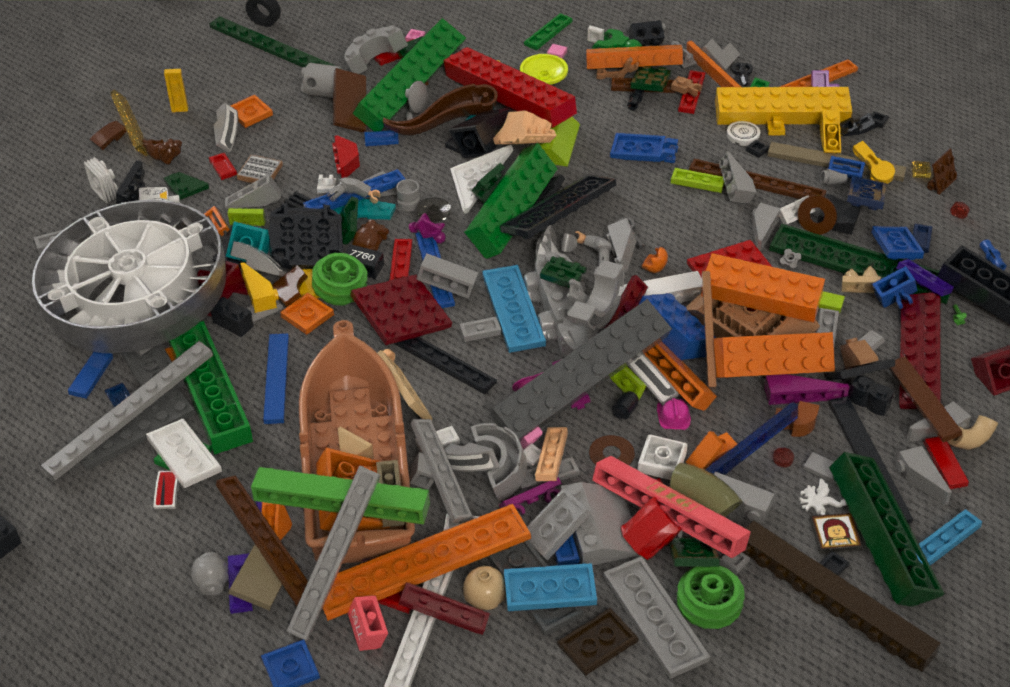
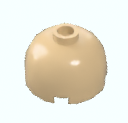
(484, 588)

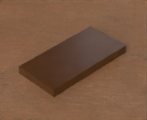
(348, 92)

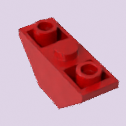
(346, 155)

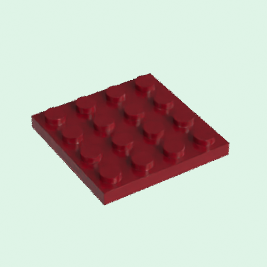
(401, 309)

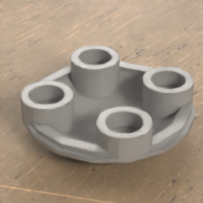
(417, 97)

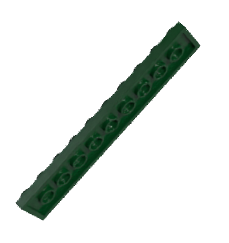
(839, 255)

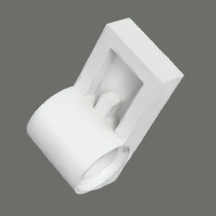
(790, 212)

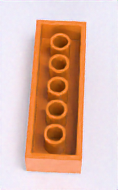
(765, 287)
(774, 354)

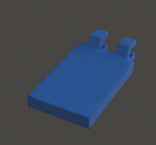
(644, 147)

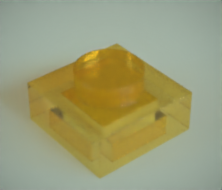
(921, 169)

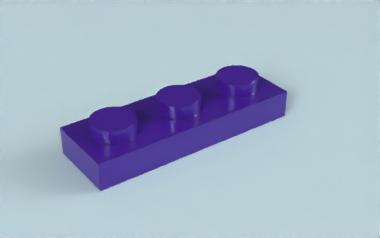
(926, 279)
(235, 564)

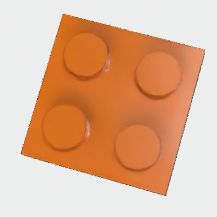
(252, 111)
(307, 313)

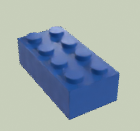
(687, 333)

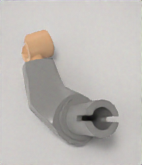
(351, 185)
(600, 244)

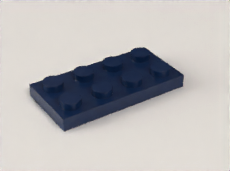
(867, 193)

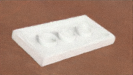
(184, 453)

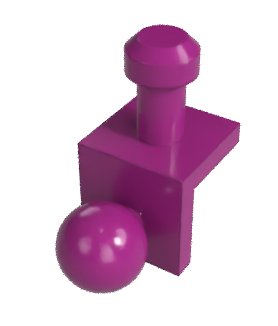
(428, 229)

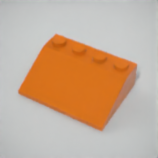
(345, 466)

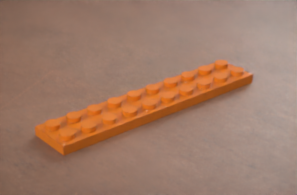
(427, 559)

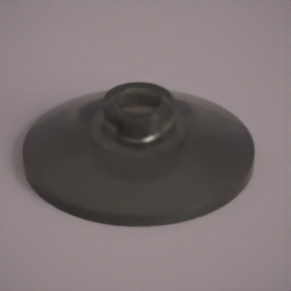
(435, 208)

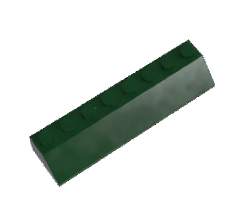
(885, 530)

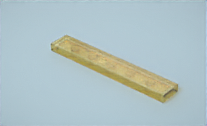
(129, 121)

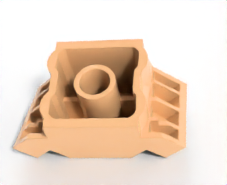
(524, 128)

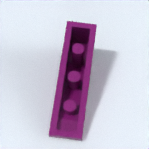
(792, 388)

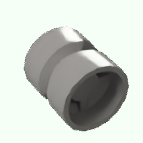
(408, 195)

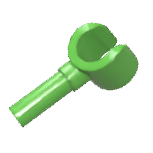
(959, 317)

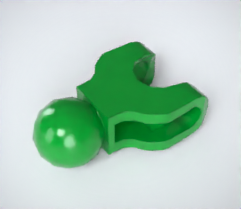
(617, 41)

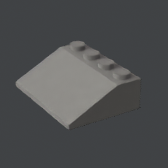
(600, 535)

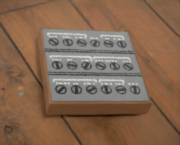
(258, 167)

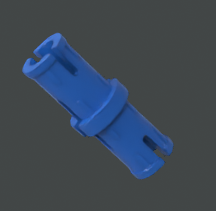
(988, 248)

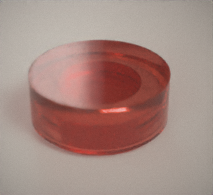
(959, 210)
(783, 457)

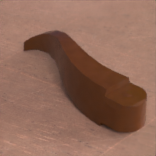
(458, 103)

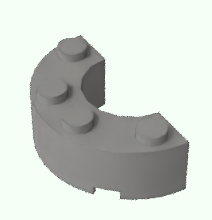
(372, 44)
(603, 299)
(513, 461)

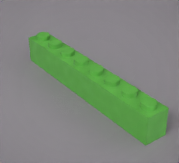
(329, 493)

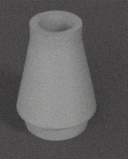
(831, 177)

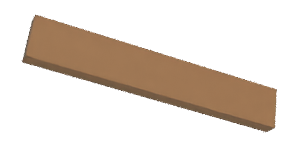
(709, 333)

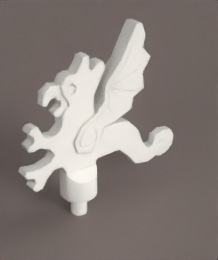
(819, 500)

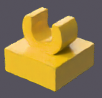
(775, 126)

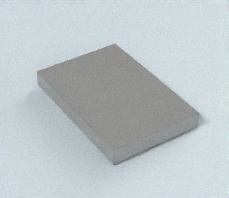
(557, 523)

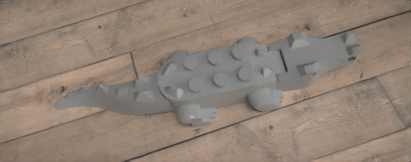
(554, 299)

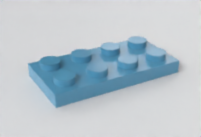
(550, 587)

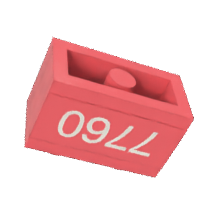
(367, 623)

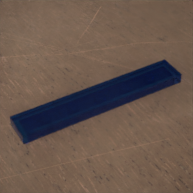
(755, 440)

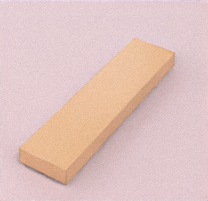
(551, 454)

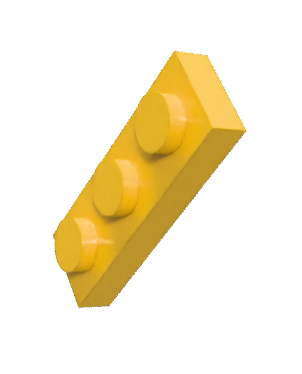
(176, 90)

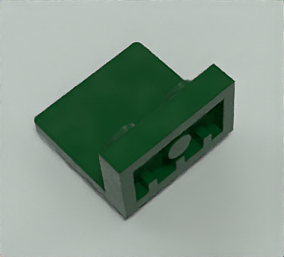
(488, 183)

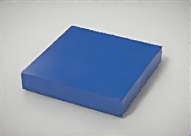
(290, 665)

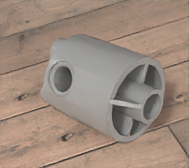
(318, 80)

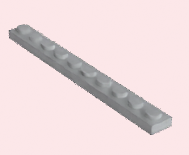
(126, 411)

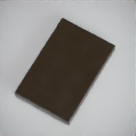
(597, 641)

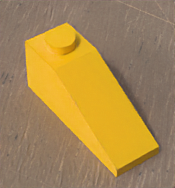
(259, 289)

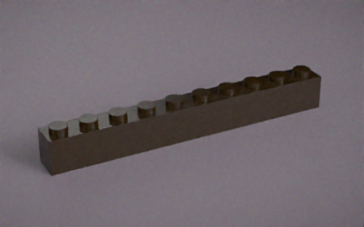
(841, 598)

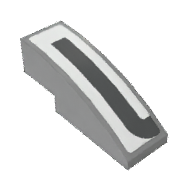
(226, 127)
(256, 259)
(656, 382)
(471, 457)

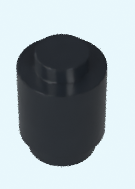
(625, 405)

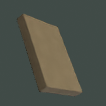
(256, 581)

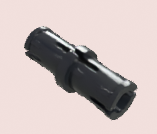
(635, 98)

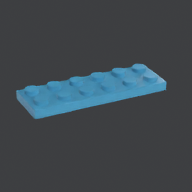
(513, 308)

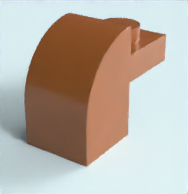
(806, 419)

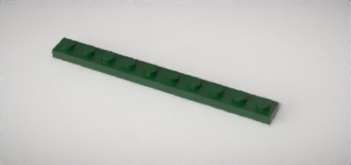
(265, 43)

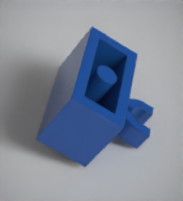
(895, 287)

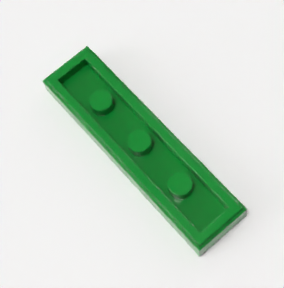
(548, 31)

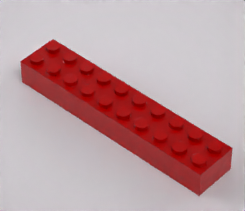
(512, 86)

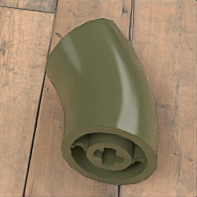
(704, 489)

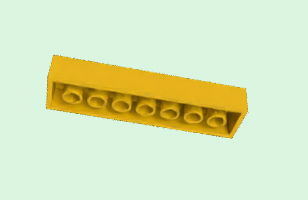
(792, 104)

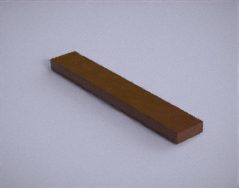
(925, 400)

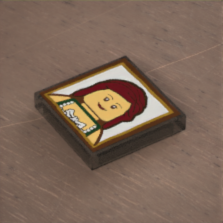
(835, 533)

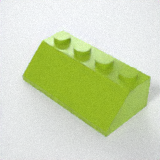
(562, 145)

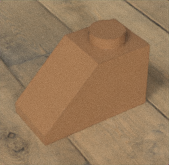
(857, 353)

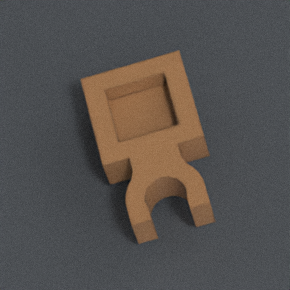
(685, 85)

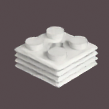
(101, 179)
(661, 456)

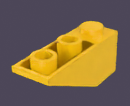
(830, 131)

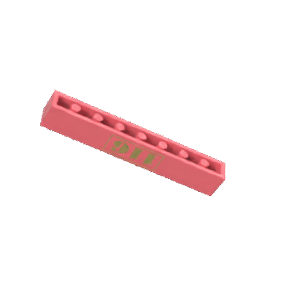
(688, 514)

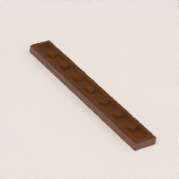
(762, 181)
(263, 537)

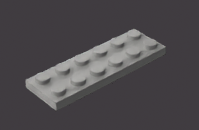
(656, 617)

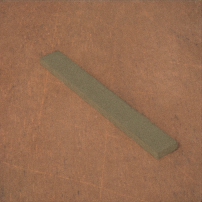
(819, 158)

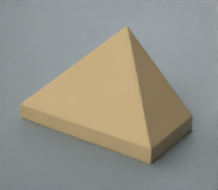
(353, 444)

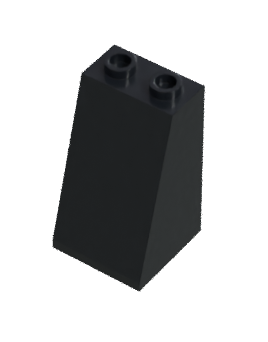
(476, 134)

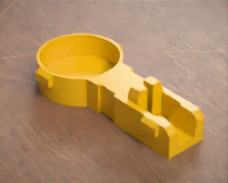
(880, 170)

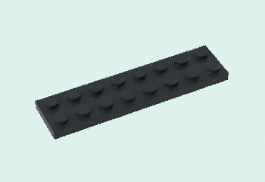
(558, 206)

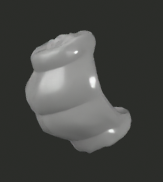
(210, 573)

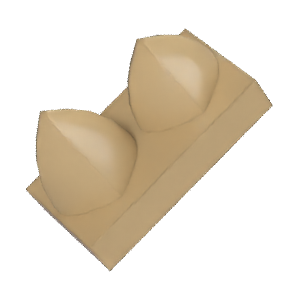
(859, 284)

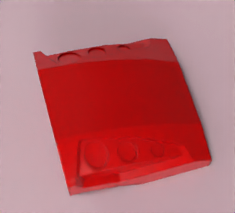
(649, 529)

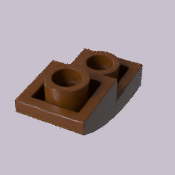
(106, 134)

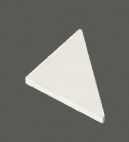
(470, 172)

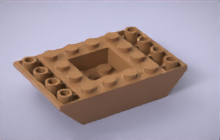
(737, 321)

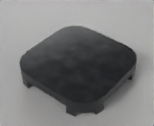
(304, 235)

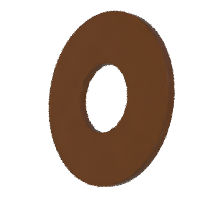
(817, 202)
(626, 448)

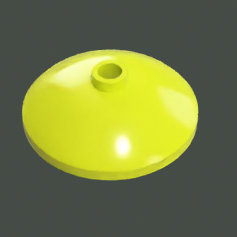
(545, 67)

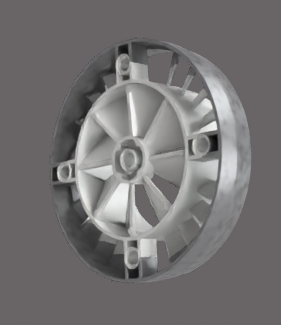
(135, 246)

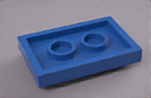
(897, 242)

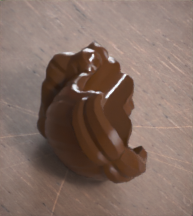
(162, 150)
(370, 235)

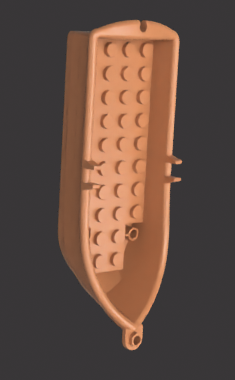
(354, 391)

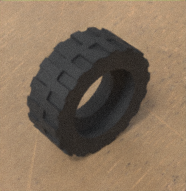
(260, 18)

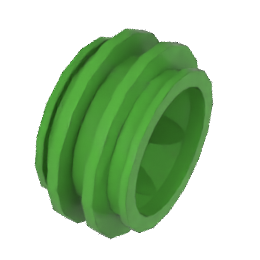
(344, 275)
(713, 586)

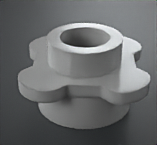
(790, 263)

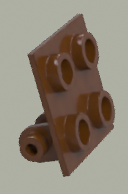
(944, 172)

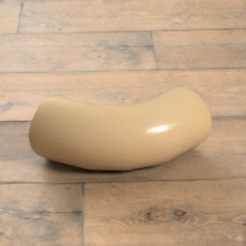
(976, 435)

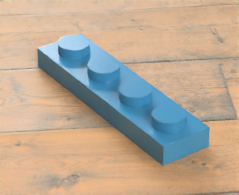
(949, 536)

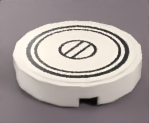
(743, 133)

